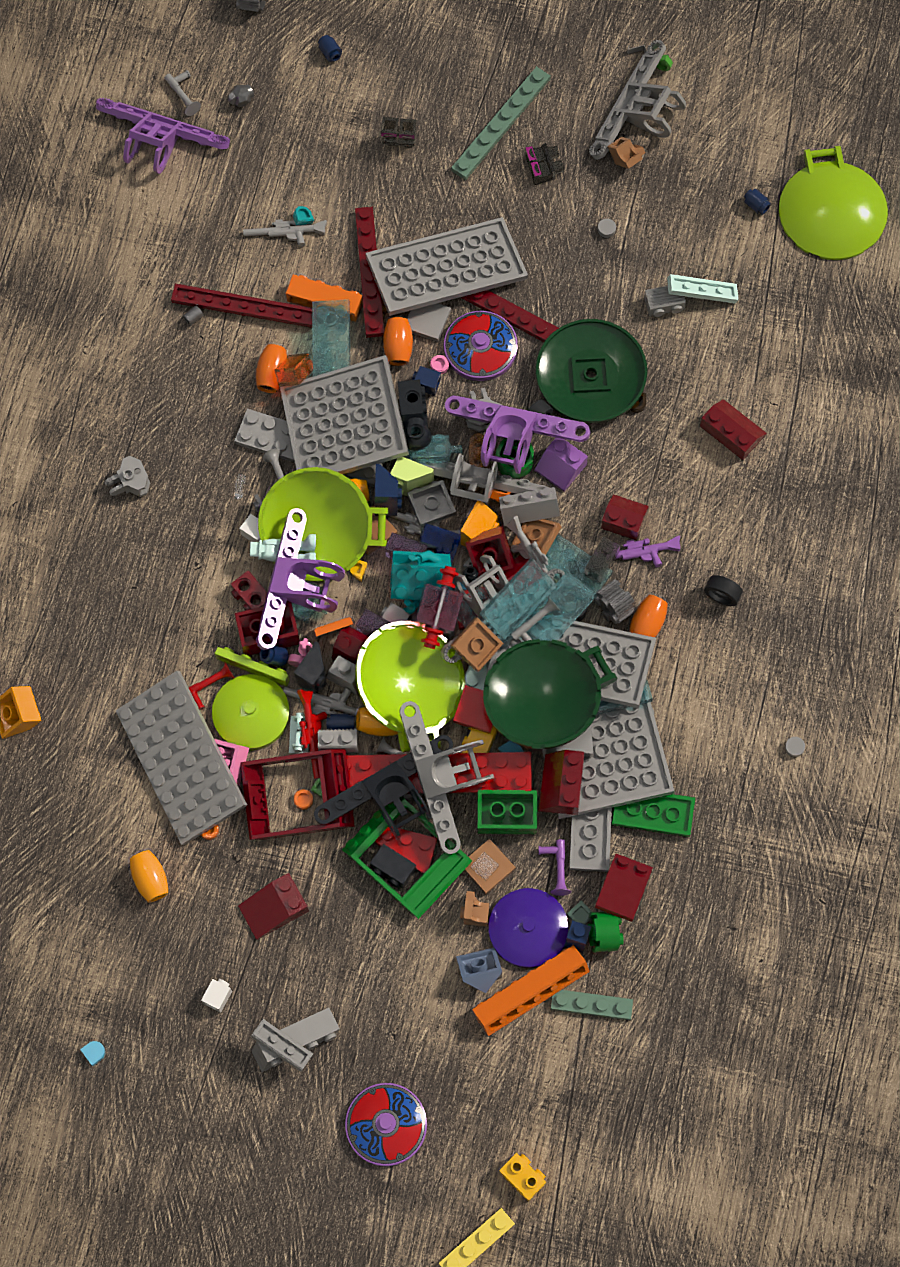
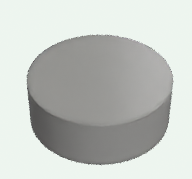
(606, 228)
(794, 746)

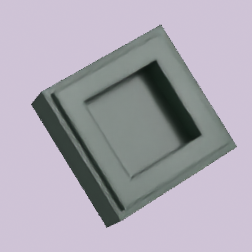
(580, 913)

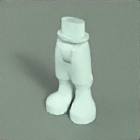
(268, 548)

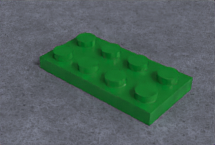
(663, 814)

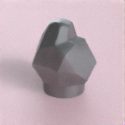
(240, 95)

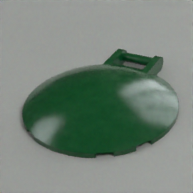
(544, 692)

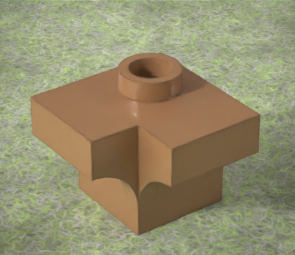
(625, 153)
(474, 912)

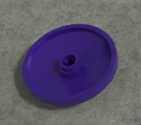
(528, 927)

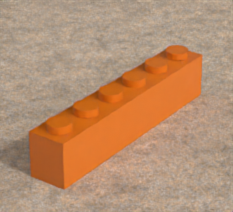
(530, 990)

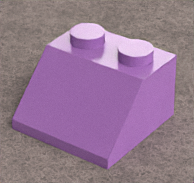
(561, 463)

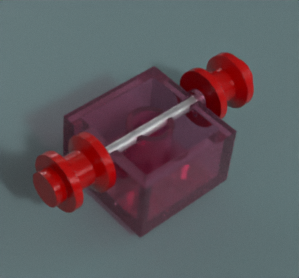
(439, 607)

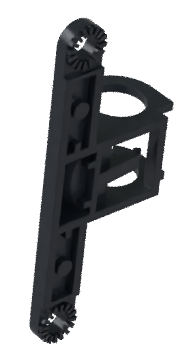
(383, 788)

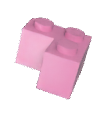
(233, 756)

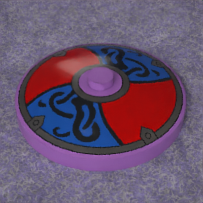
(480, 345)
(386, 1124)

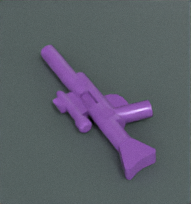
(648, 552)

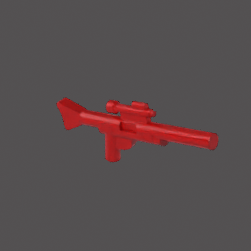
(313, 725)

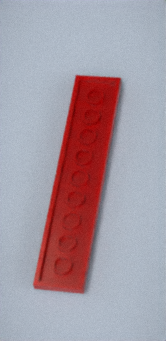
(510, 770)

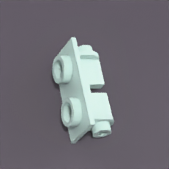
(295, 733)

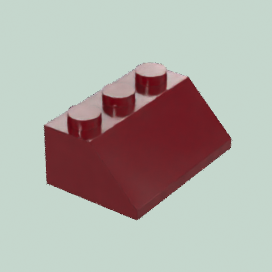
(732, 429)
(248, 627)
(562, 782)

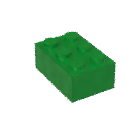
(507, 812)

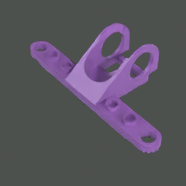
(151, 124)
(513, 425)
(289, 581)

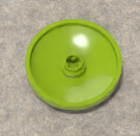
(251, 711)

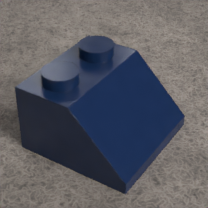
(387, 491)

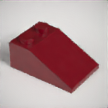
(623, 887)
(273, 906)

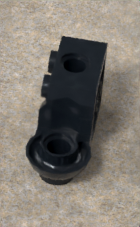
(414, 414)

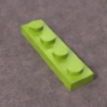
(246, 663)

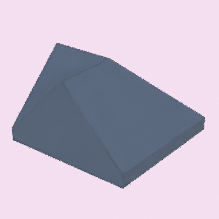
(480, 968)

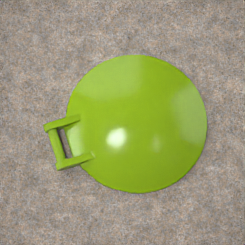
(832, 207)
(333, 512)
(399, 669)

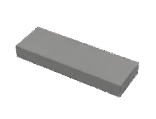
(282, 1045)

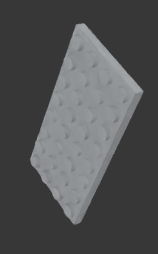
(446, 266)
(623, 651)
(181, 758)

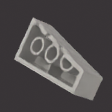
(306, 1032)

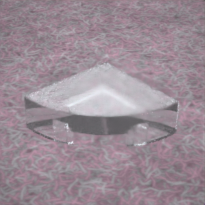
(239, 486)

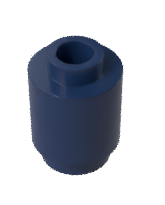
(329, 48)
(757, 201)
(275, 656)
(340, 721)

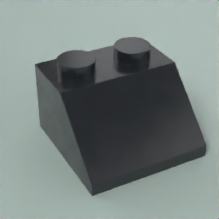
(311, 672)

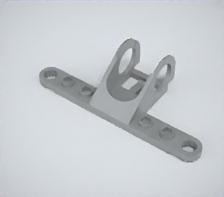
(633, 99)
(479, 477)
(476, 603)
(438, 775)

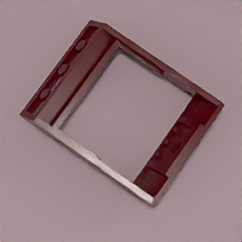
(333, 780)

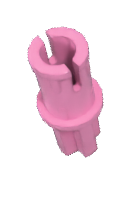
(304, 647)

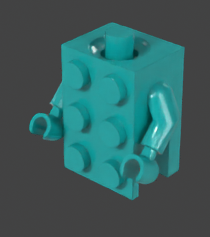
(412, 571)

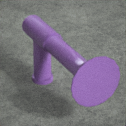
(559, 850)

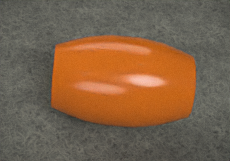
(398, 341)
(267, 363)
(649, 616)

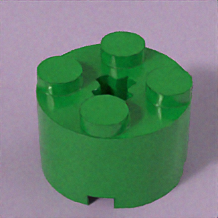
(506, 469)
(605, 932)

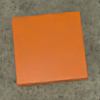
(332, 626)

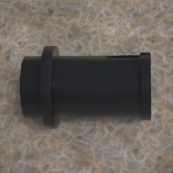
(471, 574)

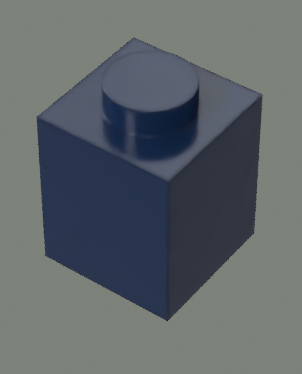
(429, 379)
(577, 936)

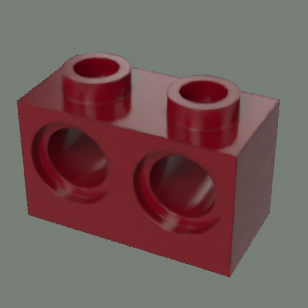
(254, 592)

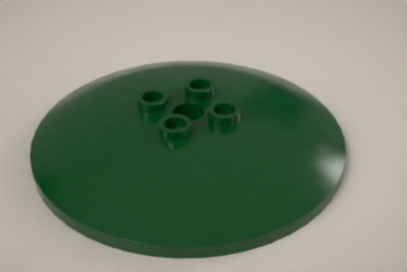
(591, 347)

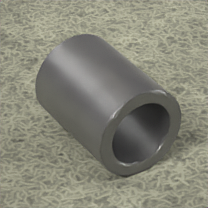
(193, 315)

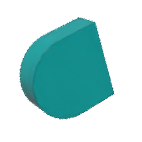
(303, 216)

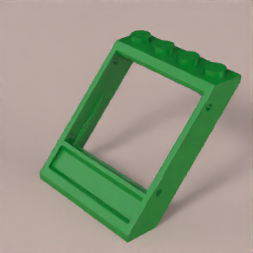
(430, 884)

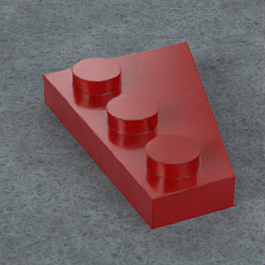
(411, 845)

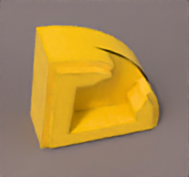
(359, 570)

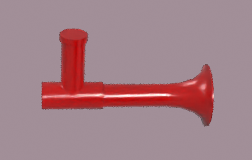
(224, 672)

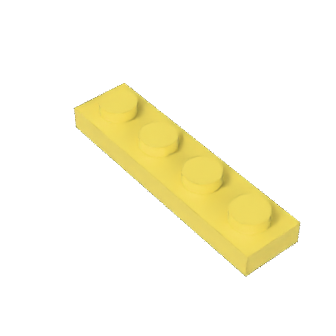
(479, 1241)

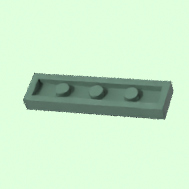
(592, 1004)

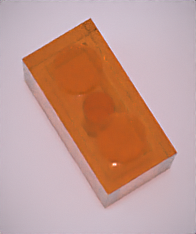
(294, 369)

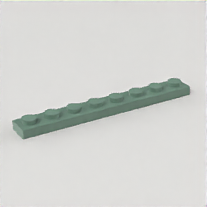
(500, 123)

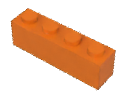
(305, 291)

